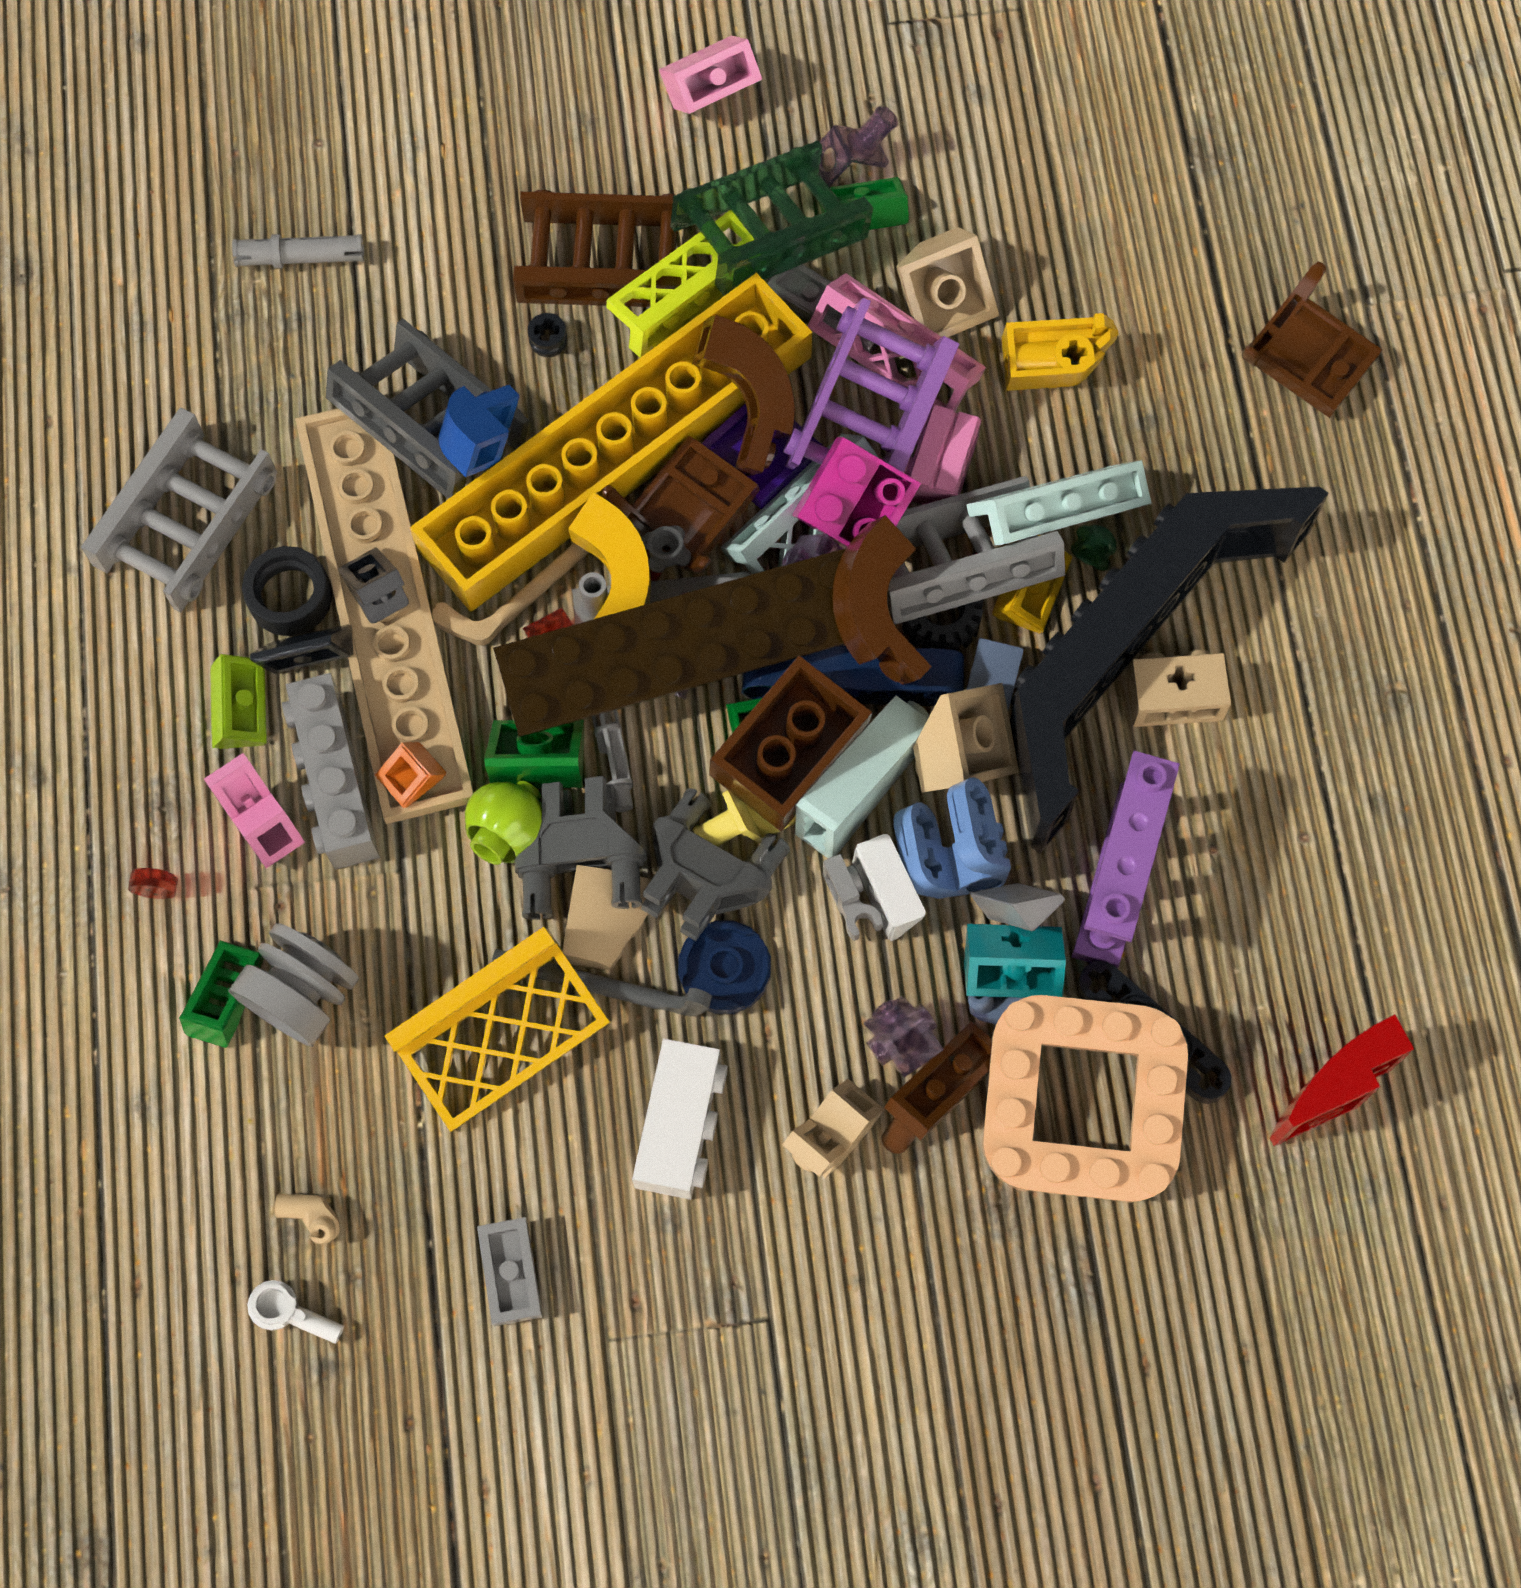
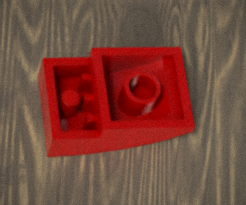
(1345, 1079)

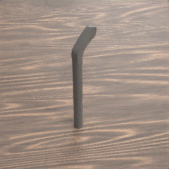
(691, 1004)

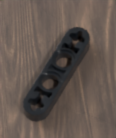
(1208, 1060)

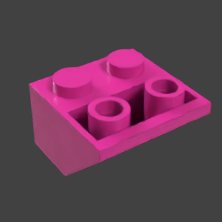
(853, 491)

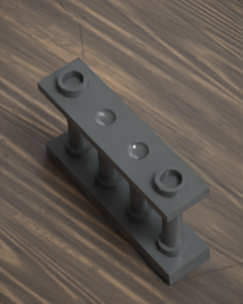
(386, 417)

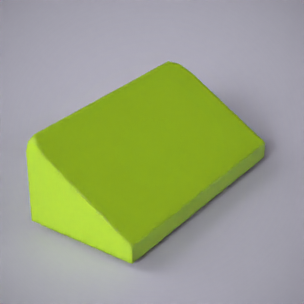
(237, 703)

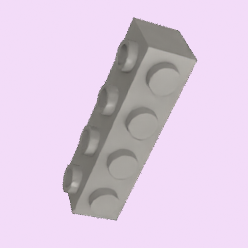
(331, 770)

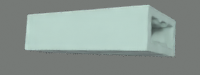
(859, 778)

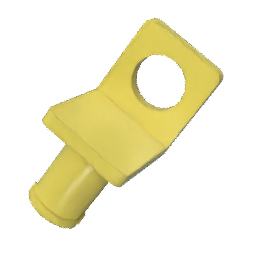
(736, 821)

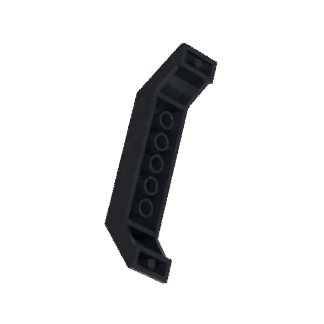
(1124, 618)

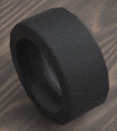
(281, 560)

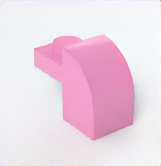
(254, 810)

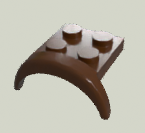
(1312, 349)
(694, 493)

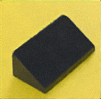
(305, 650)

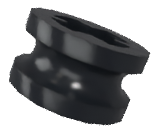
(538, 327)

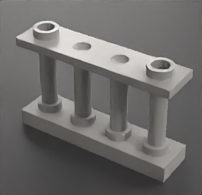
(160, 474)
(971, 577)

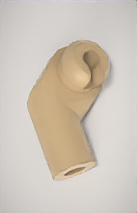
(314, 1213)

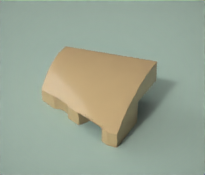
(595, 928)

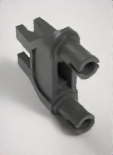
(576, 840)
(703, 871)

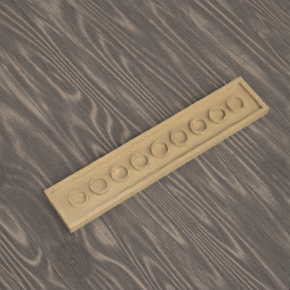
(399, 658)

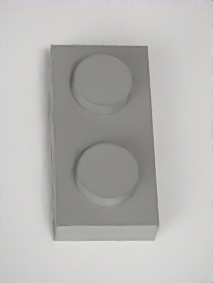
(509, 1271)

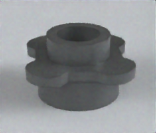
(662, 537)

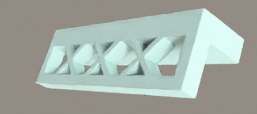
(1064, 502)
(776, 519)

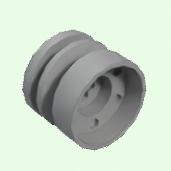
(294, 984)

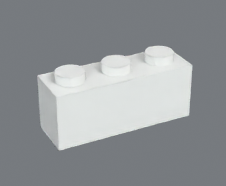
(679, 1119)

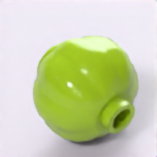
(503, 820)

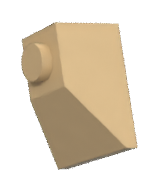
(948, 283)
(966, 739)

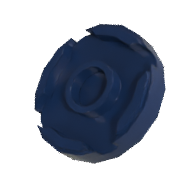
(728, 964)

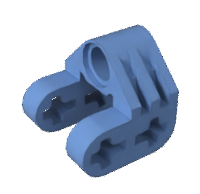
(971, 862)

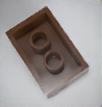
(788, 742)

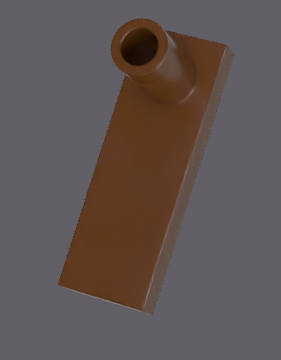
(937, 1088)

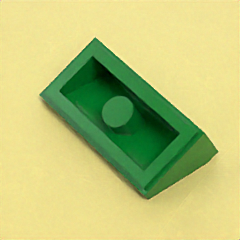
(885, 196)

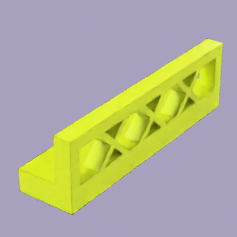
(677, 305)

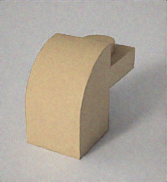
(833, 1129)

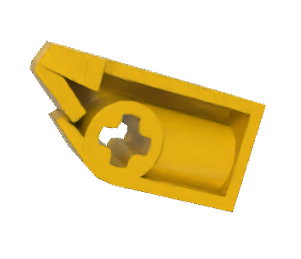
(1037, 351)

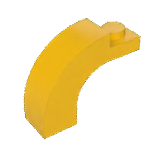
(615, 542)

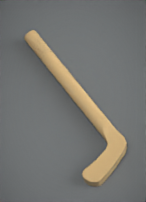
(486, 630)

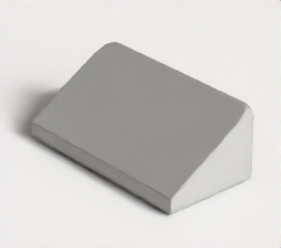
(1018, 904)

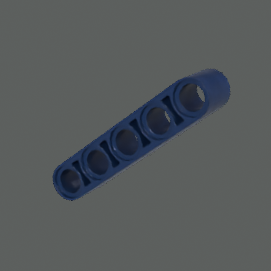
(867, 681)

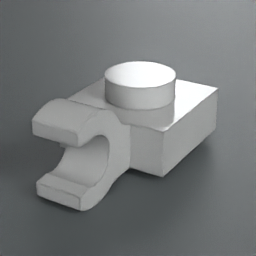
(845, 888)

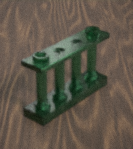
(779, 250)

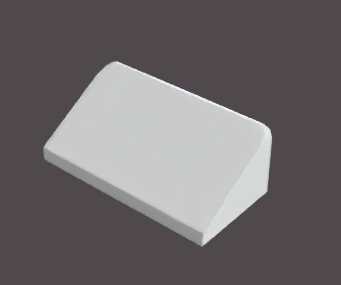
(888, 885)

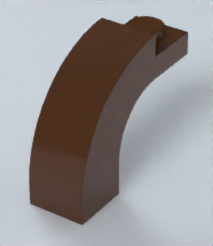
(762, 380)
(862, 605)

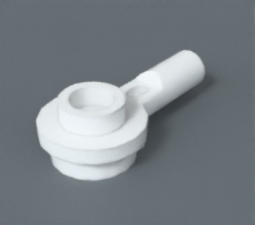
(275, 1306)

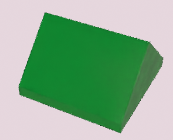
(538, 757)

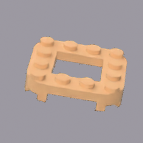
(1156, 1110)

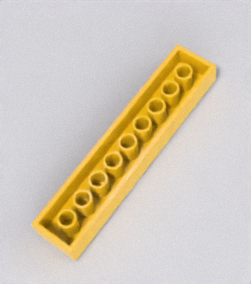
(610, 438)

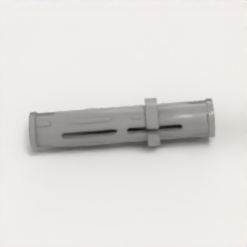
(297, 250)

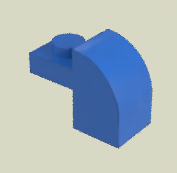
(477, 428)

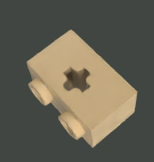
(1159, 702)

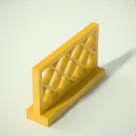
(474, 994)

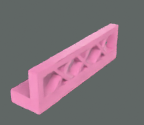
(848, 291)

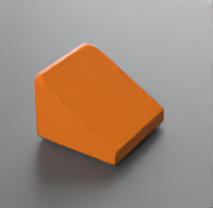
(410, 773)

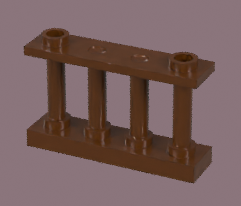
(579, 282)

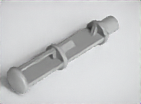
(611, 742)

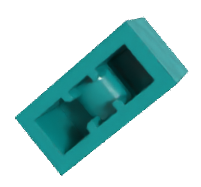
(1014, 961)

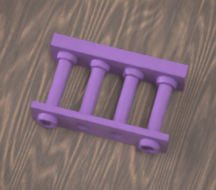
(913, 400)
(1126, 859)

